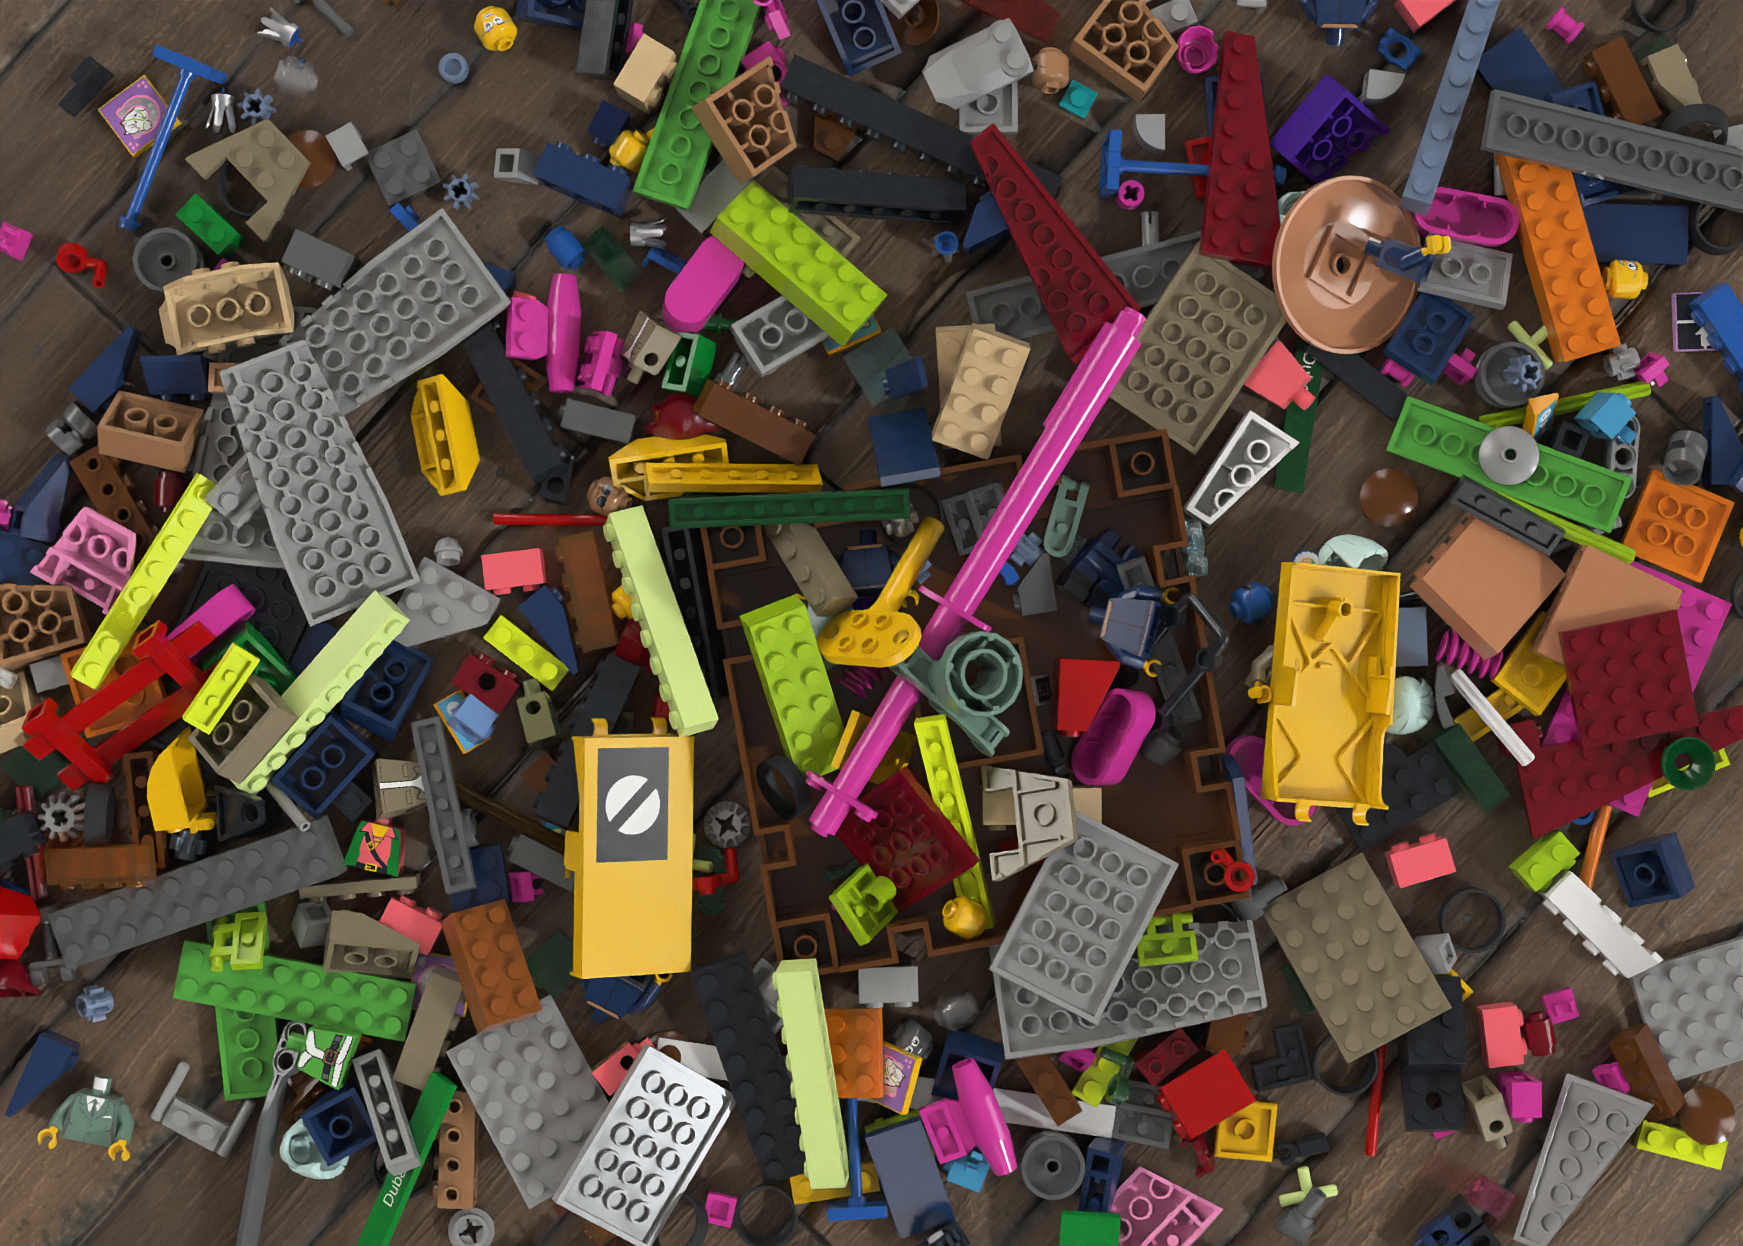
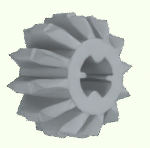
(54, 819)

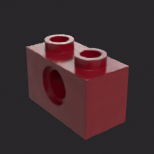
(470, 681)
(1164, 1055)

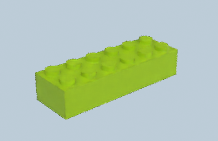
(798, 263)
(795, 683)

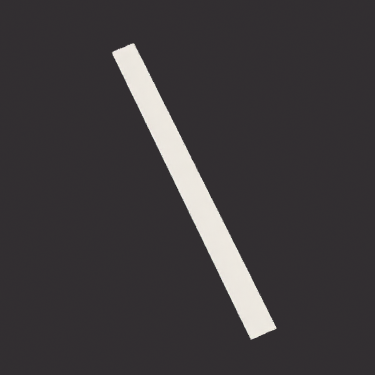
(1015, 1106)

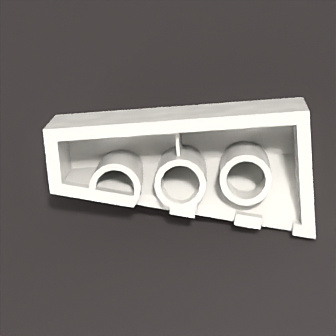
(1240, 464)
(1598, 926)

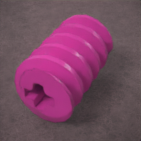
(1457, 649)
(861, 678)

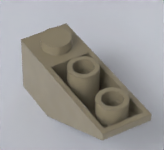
(1671, 81)

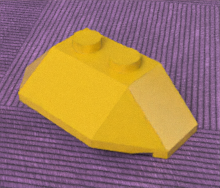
(444, 435)
(629, 462)

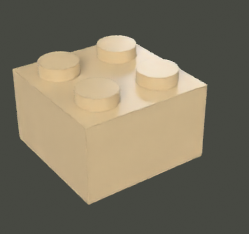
(646, 74)

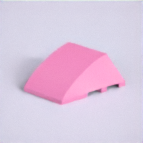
(92, 558)
(1160, 1212)

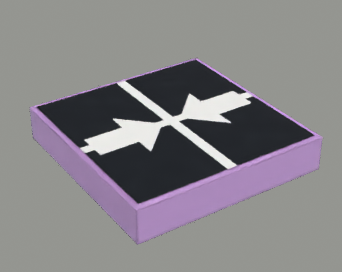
(1686, 333)

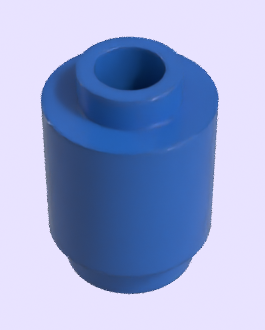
(565, 248)

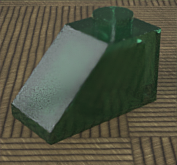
(612, 259)

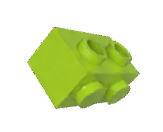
(1544, 860)

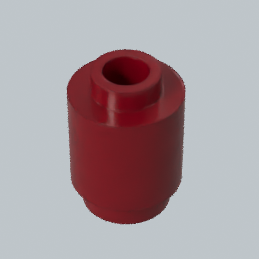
(168, 490)
(1539, 1034)

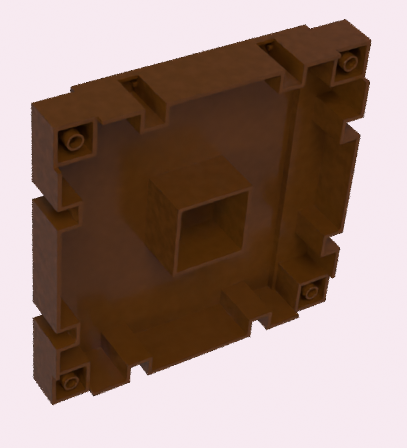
(1170, 808)

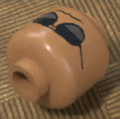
(1050, 70)
(606, 498)

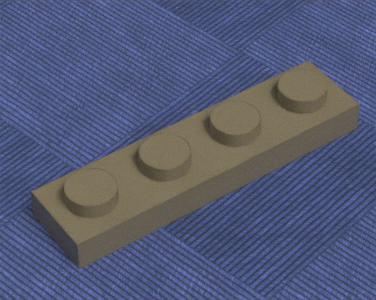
(826, 226)
(373, 886)

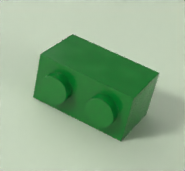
(211, 226)
(689, 365)

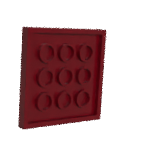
(1628, 678)
(907, 839)

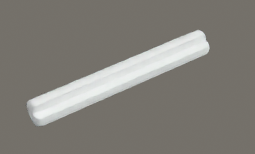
(1491, 717)

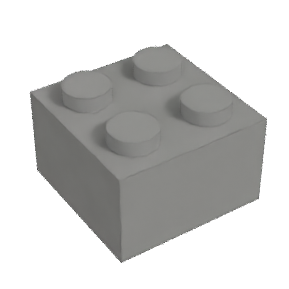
(889, 984)

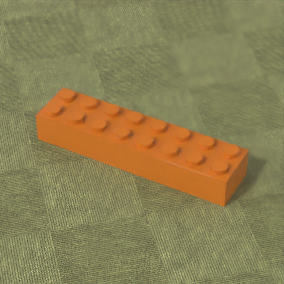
(1559, 259)

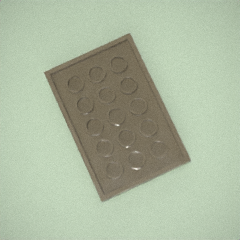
(1198, 348)
(1355, 958)

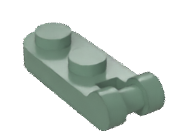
(1065, 516)

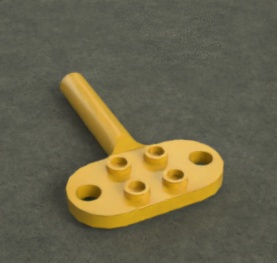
(876, 634)

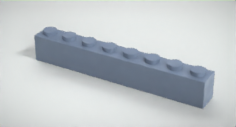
(1448, 106)

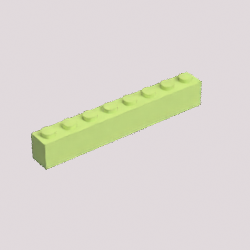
(660, 621)
(329, 679)
(812, 1073)

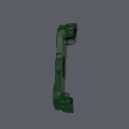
(713, 902)

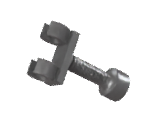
(39, 967)

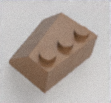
(1125, 45)
(748, 121)
(39, 624)

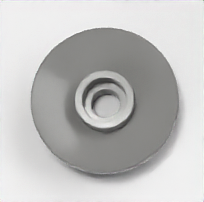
(1493, 458)

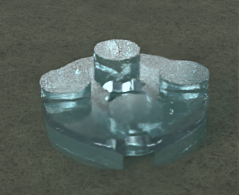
(1197, 563)

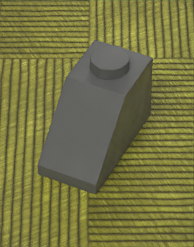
(1036, 590)

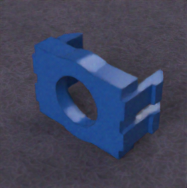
(1412, 50)
(665, 259)

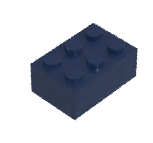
(584, 179)
(324, 765)

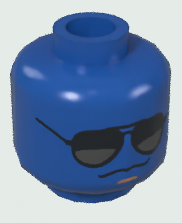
(1251, 603)

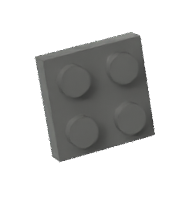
(403, 168)

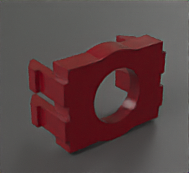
(1203, 1153)

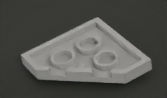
(442, 605)

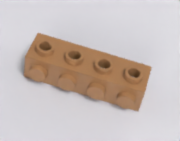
(457, 1154)

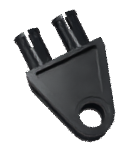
(243, 813)

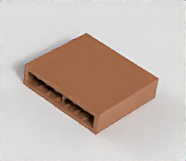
(1485, 584)
(1599, 592)

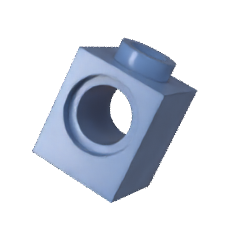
(473, 719)

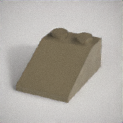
(367, 947)

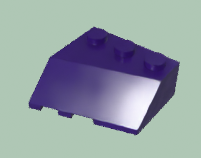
(1327, 131)

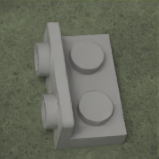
(236, 494)

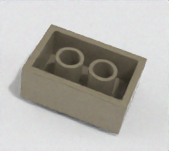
(245, 730)

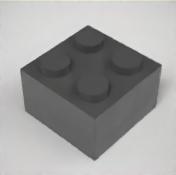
(319, 260)

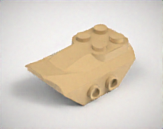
(226, 307)

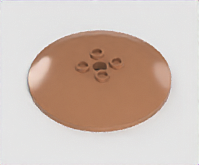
(1362, 302)

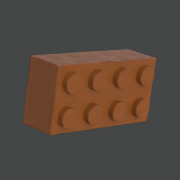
(491, 966)

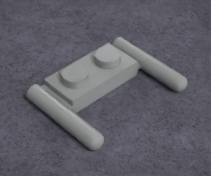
(195, 1122)

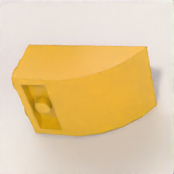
(177, 789)

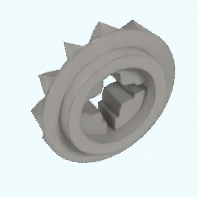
(722, 811)
(477, 1217)

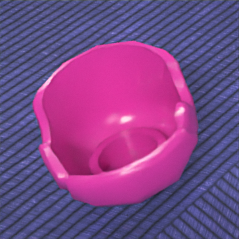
(1196, 50)

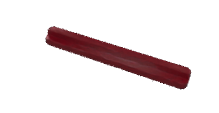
(34, 864)

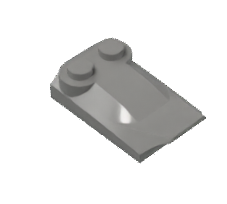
(978, 65)
(775, 335)

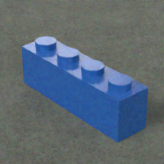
(1722, 319)

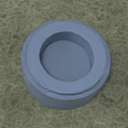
(453, 68)

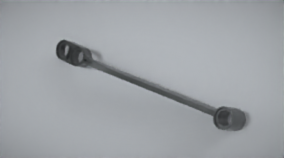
(266, 1141)

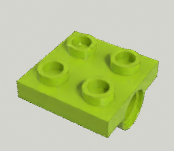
(865, 903)

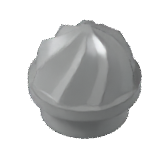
(448, 551)

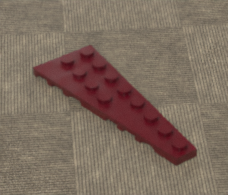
(1240, 188)
(1064, 267)
(1574, 781)

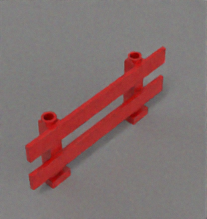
(96, 762)

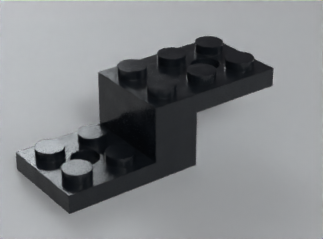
(1432, 1063)

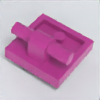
(601, 363)

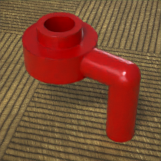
(80, 261)
(1221, 856)
(707, 883)

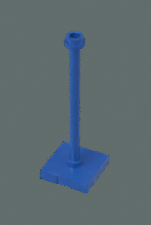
(188, 70)
(1114, 164)
(857, 1206)

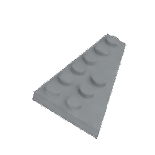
(1581, 1142)

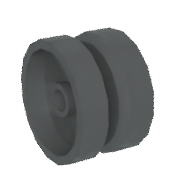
(164, 247)
(1490, 380)
(1044, 1180)

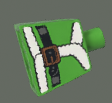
(326, 1052)

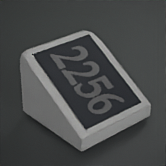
(1041, 689)

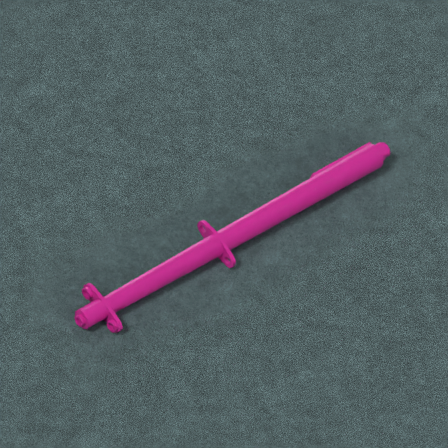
(1062, 434)

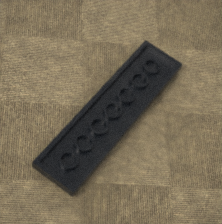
(751, 1063)

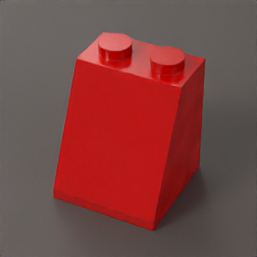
(1079, 692)
(17, 922)
(1205, 1096)

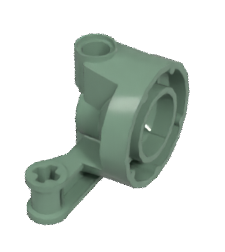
(950, 695)

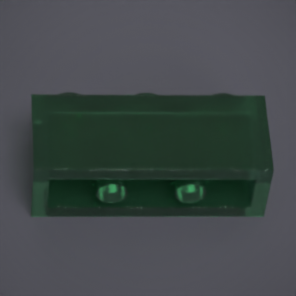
(1469, 767)

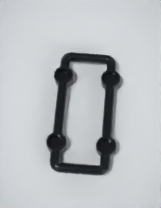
(1206, 659)

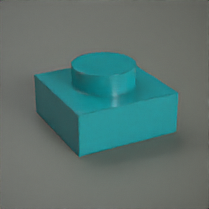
(1078, 100)

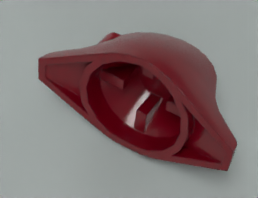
(677, 421)
(16, 980)

